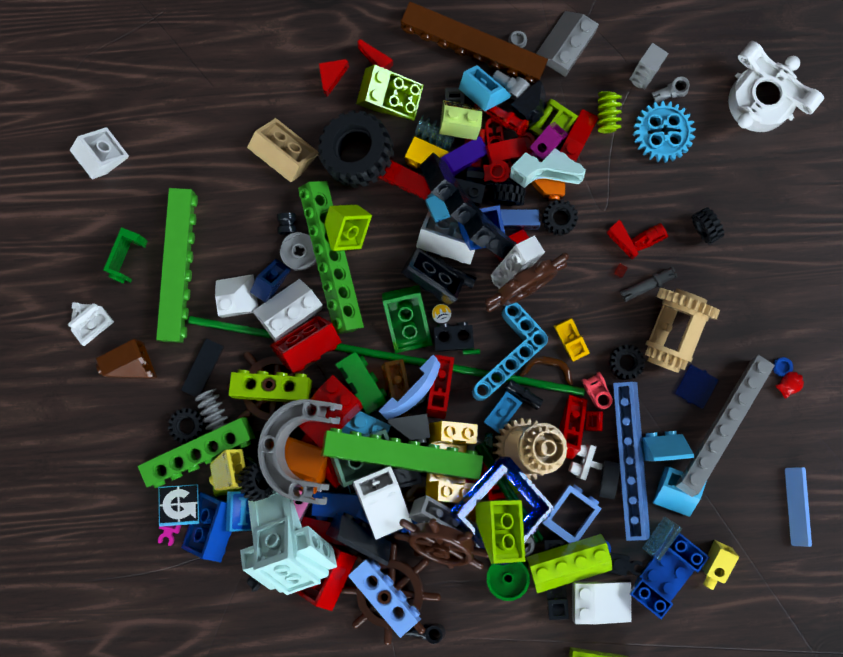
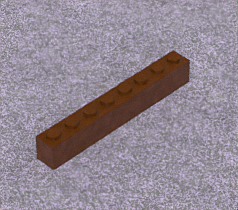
(473, 43)

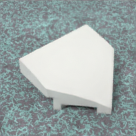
(88, 321)

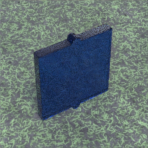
(696, 386)

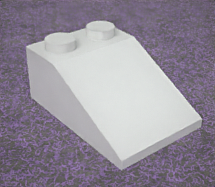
(601, 602)

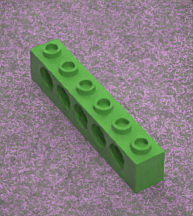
(151, 469)

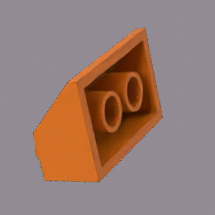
(305, 461)

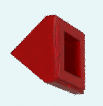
(594, 421)

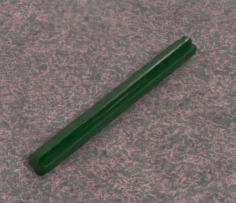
(504, 484)

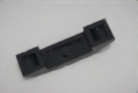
(556, 597)

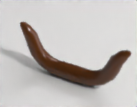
(549, 361)

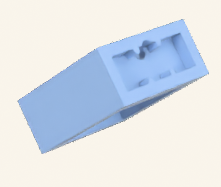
(590, 501)

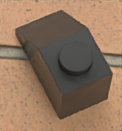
(412, 427)

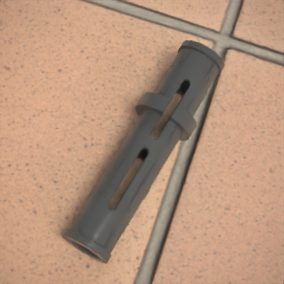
(655, 281)

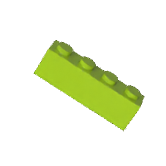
(570, 563)

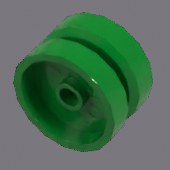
(505, 588)

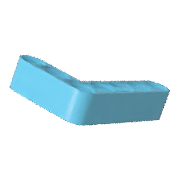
(514, 357)

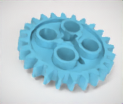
(666, 147)

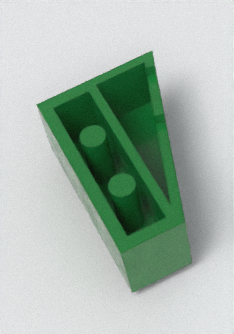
(362, 382)

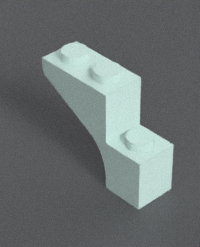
(554, 167)

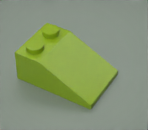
(502, 530)

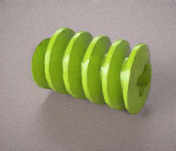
(608, 112)

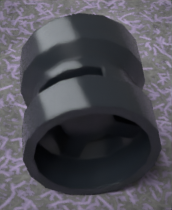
(286, 223)

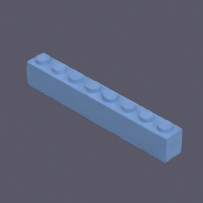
(631, 461)

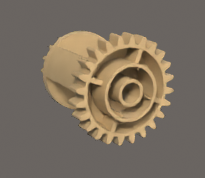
(687, 304)
(532, 446)

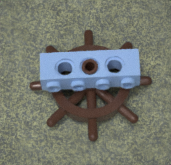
(388, 595)

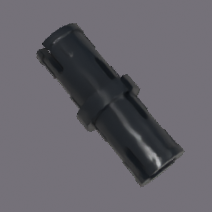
(524, 394)

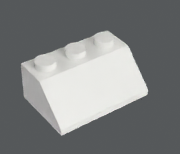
(444, 239)
(288, 309)

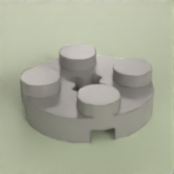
(288, 249)

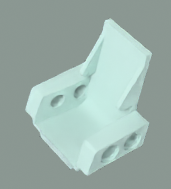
(283, 551)

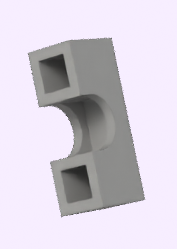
(648, 66)

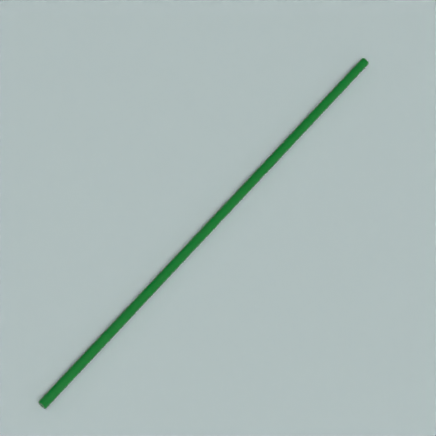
(392, 356)

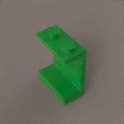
(119, 252)

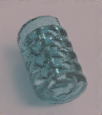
(432, 131)

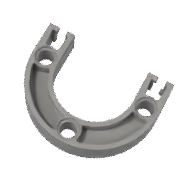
(273, 460)

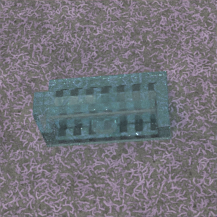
(661, 538)

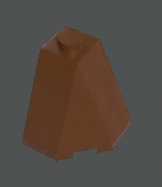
(127, 361)

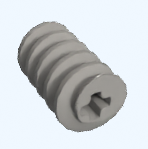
(211, 410)

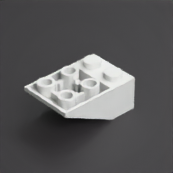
(382, 502)

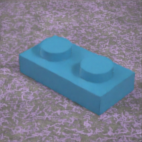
(502, 412)

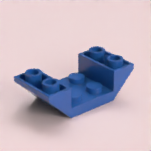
(664, 578)

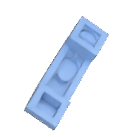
(415, 393)

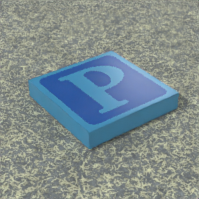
(237, 512)

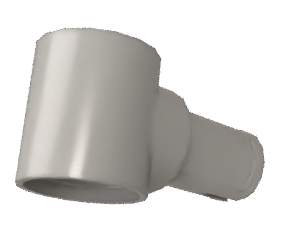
(513, 86)
(671, 91)

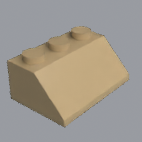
(282, 149)

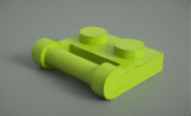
(563, 118)

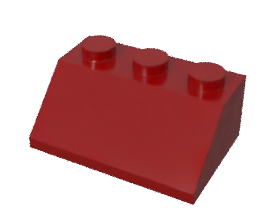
(306, 344)
(327, 593)

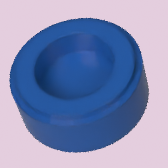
(782, 366)

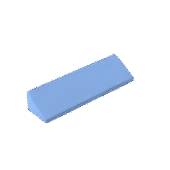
(798, 506)

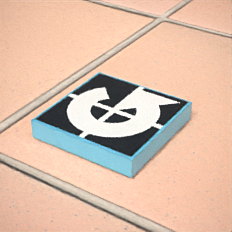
(178, 505)

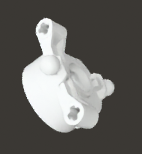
(743, 100)

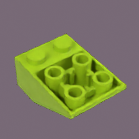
(389, 93)

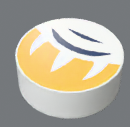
(441, 313)

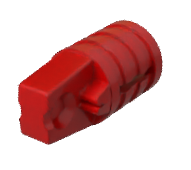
(650, 237)

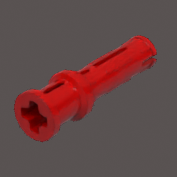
(509, 119)

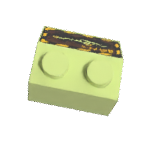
(460, 120)

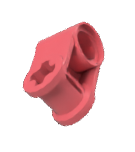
(597, 390)

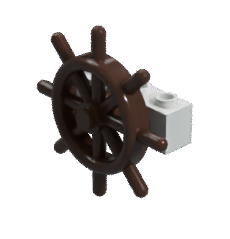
(518, 278)

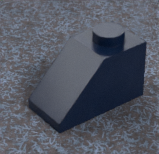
(270, 280)

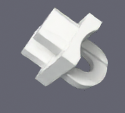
(582, 469)

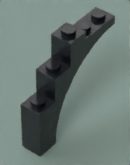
(463, 209)

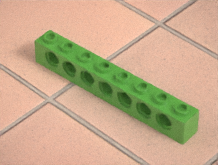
(331, 264)

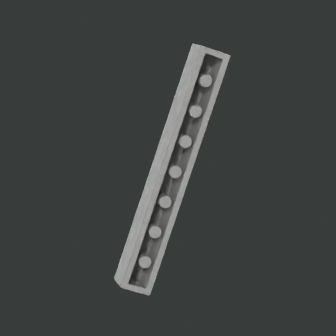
(725, 426)

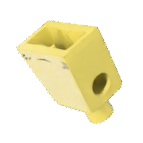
(226, 469)

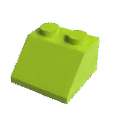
(346, 226)

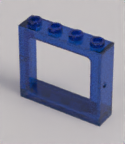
(507, 467)

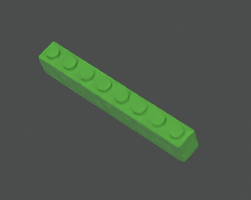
(176, 265)
(402, 455)

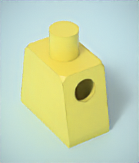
(719, 564)

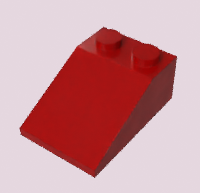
(333, 392)

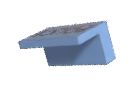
(520, 219)

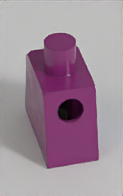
(551, 137)

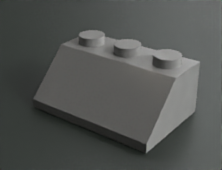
(567, 41)

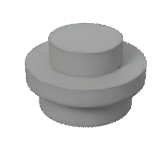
(518, 38)

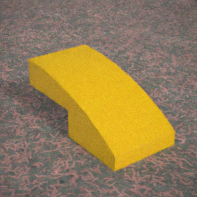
(571, 339)

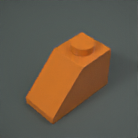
(550, 189)

